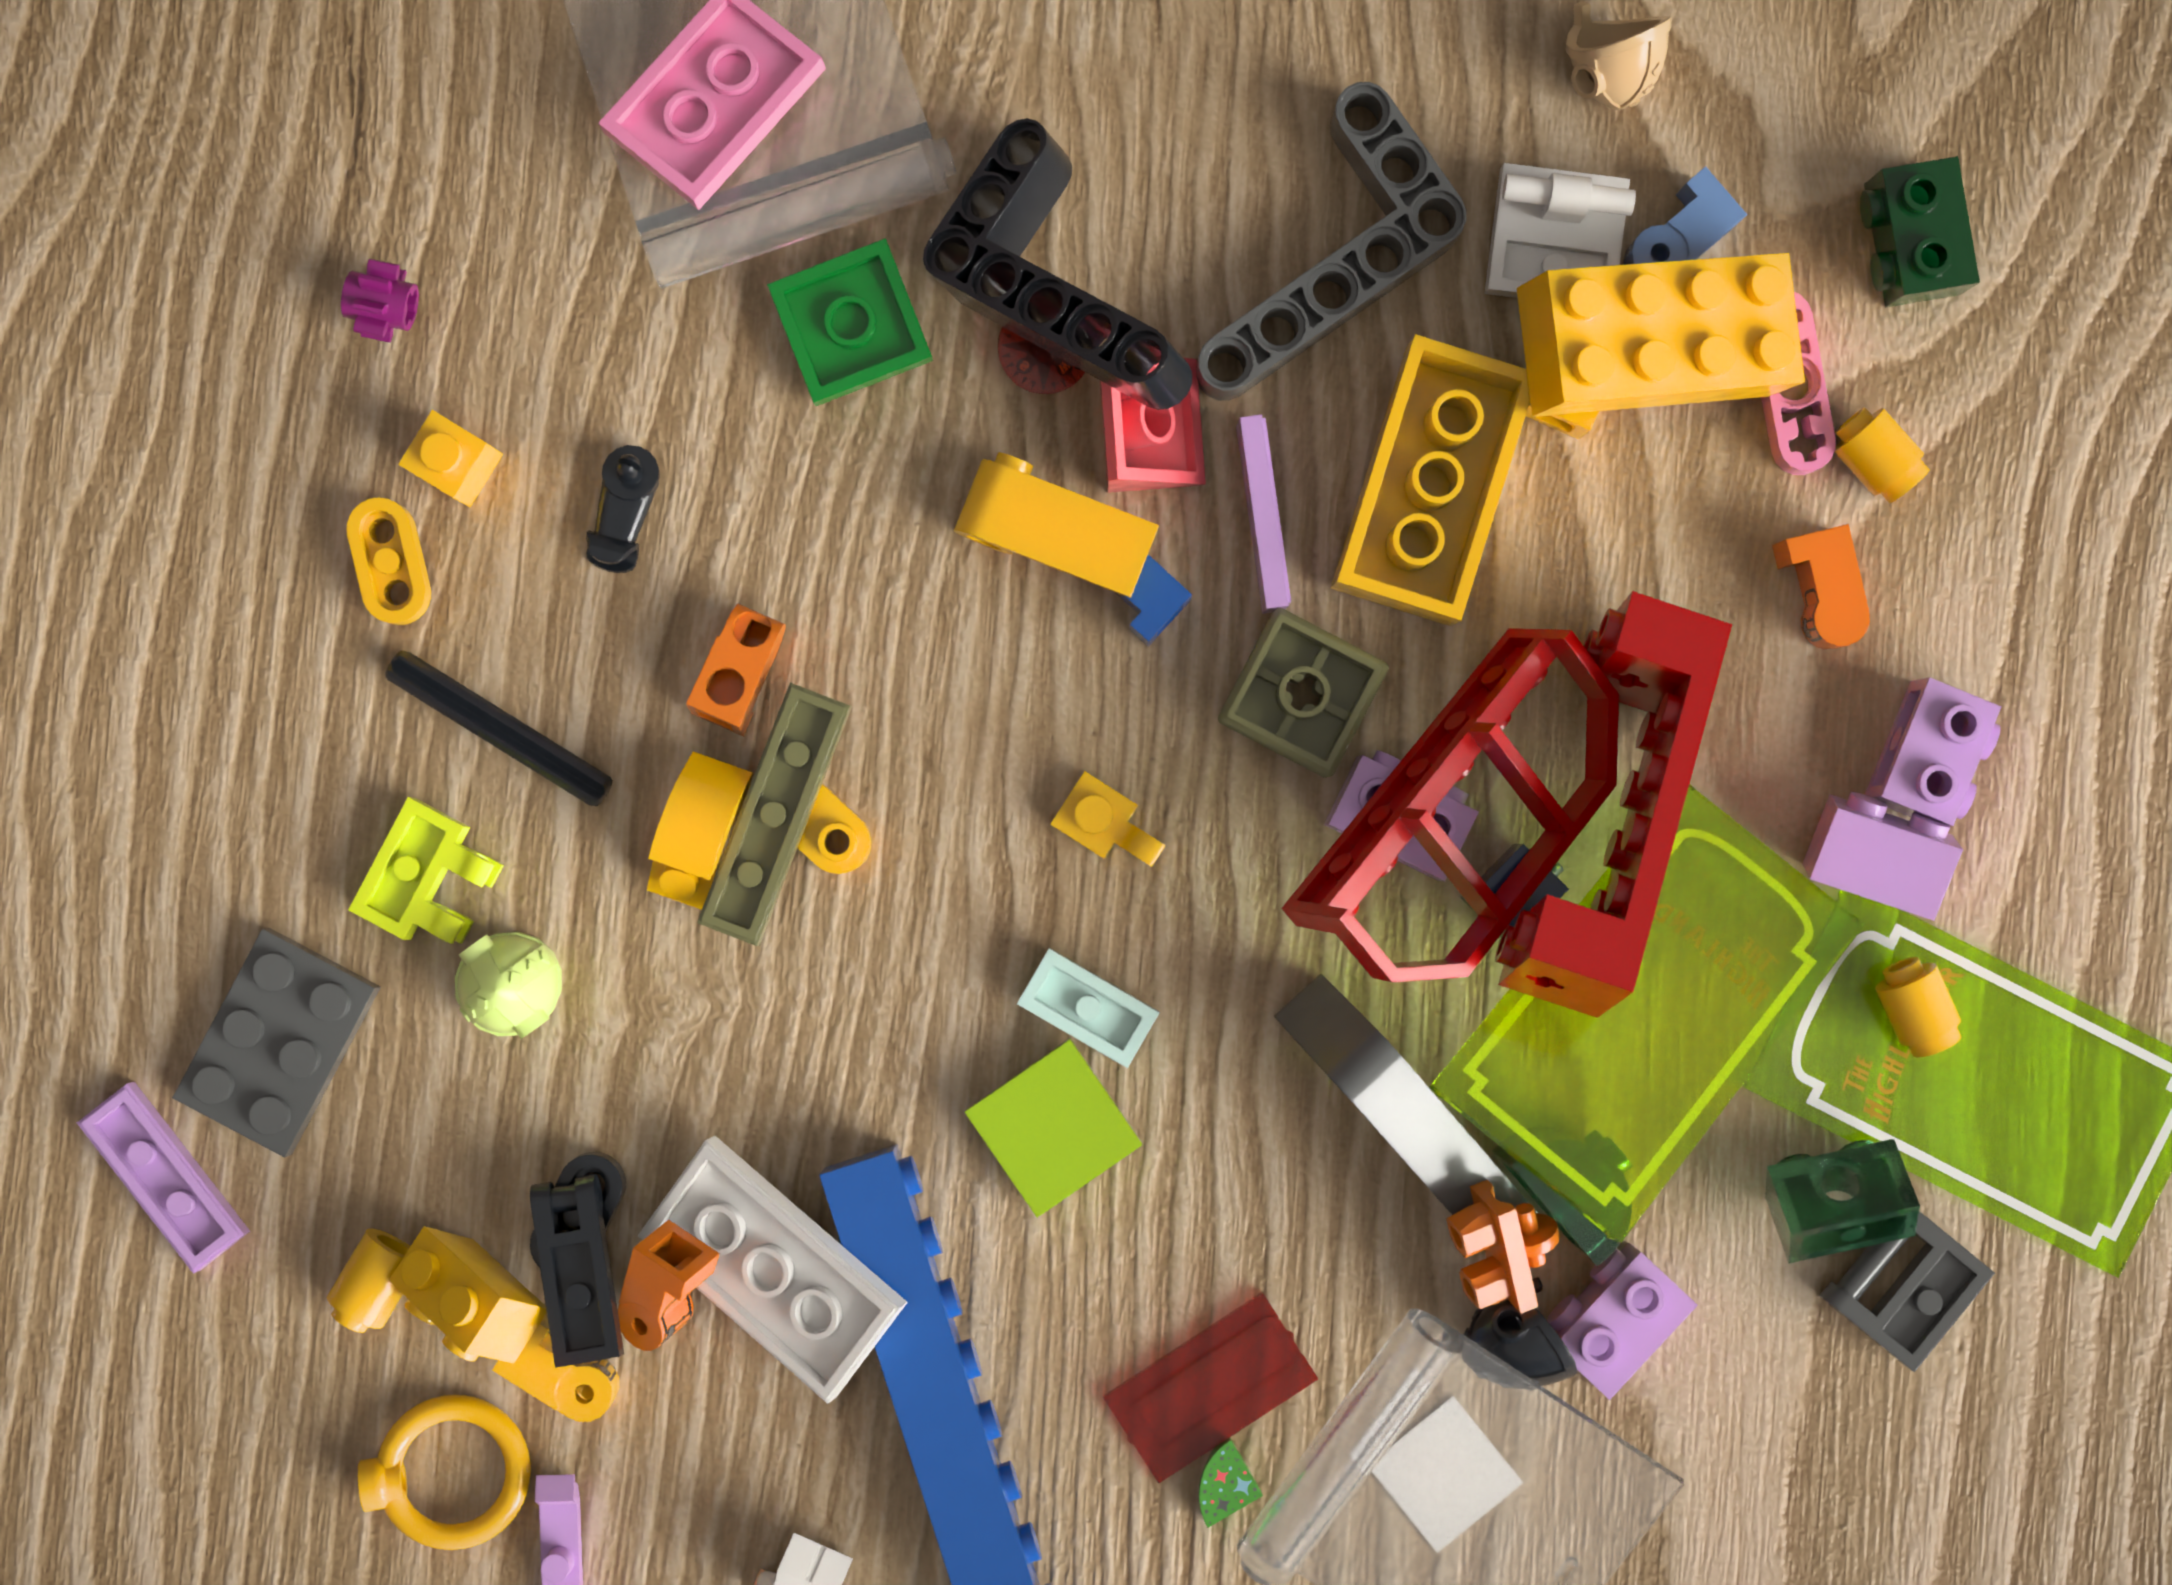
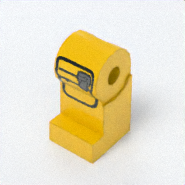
(575, 1390)

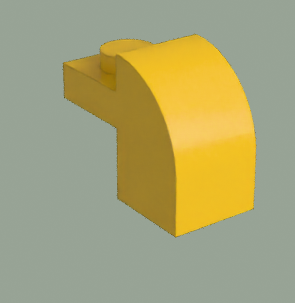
(696, 828)

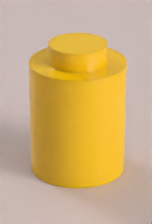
(362, 1291)

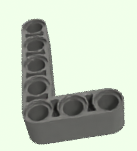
(1348, 265)
(1392, 1096)

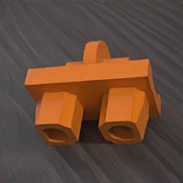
(1512, 1243)

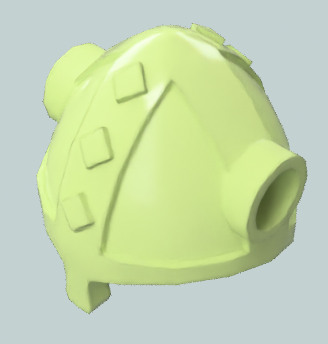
(508, 983)

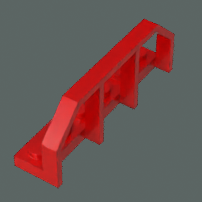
(1426, 774)

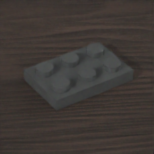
(276, 1042)

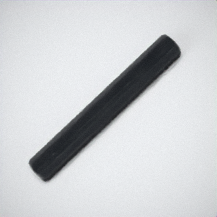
(498, 728)

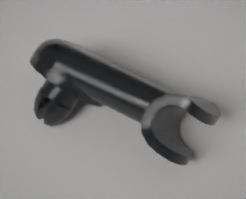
(625, 497)

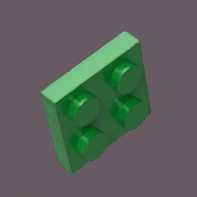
(850, 322)

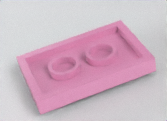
(712, 97)

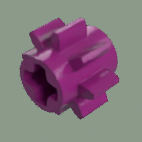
(379, 300)

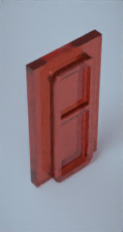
(1210, 1387)

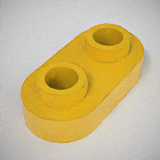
(386, 564)
(829, 815)

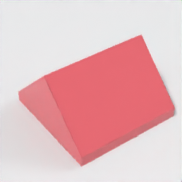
(1151, 445)

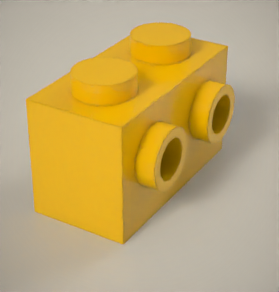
(467, 1296)

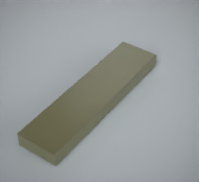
(774, 814)

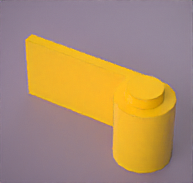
(1054, 525)

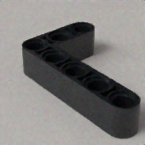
(980, 265)

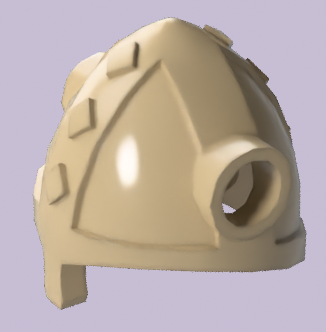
(1616, 58)

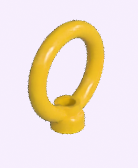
(384, 1479)

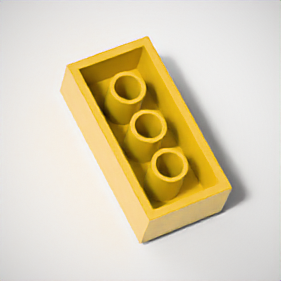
(1660, 334)
(1434, 481)

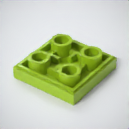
(1053, 1127)

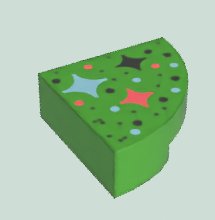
(1225, 1484)

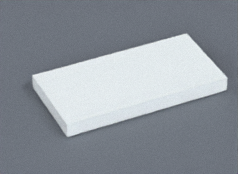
(779, 1270)

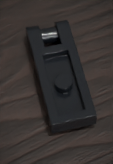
(576, 1273)

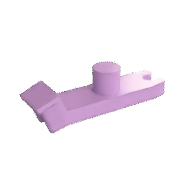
(559, 1529)

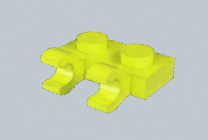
(410, 870)

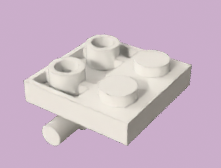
(1554, 223)

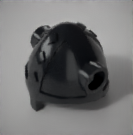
(1526, 1346)

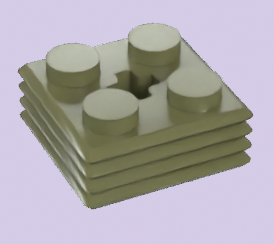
(1342, 678)

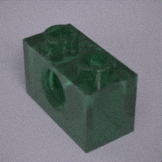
(1817, 1225)

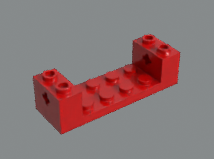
(1669, 667)

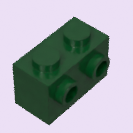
(1919, 232)

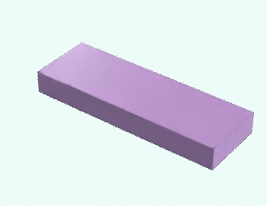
(1263, 513)
(163, 1177)

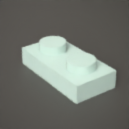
(1088, 1007)

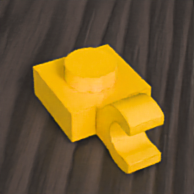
(1101, 817)

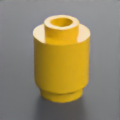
(1880, 454)
(1919, 1007)

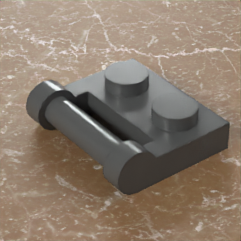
(1920, 1301)

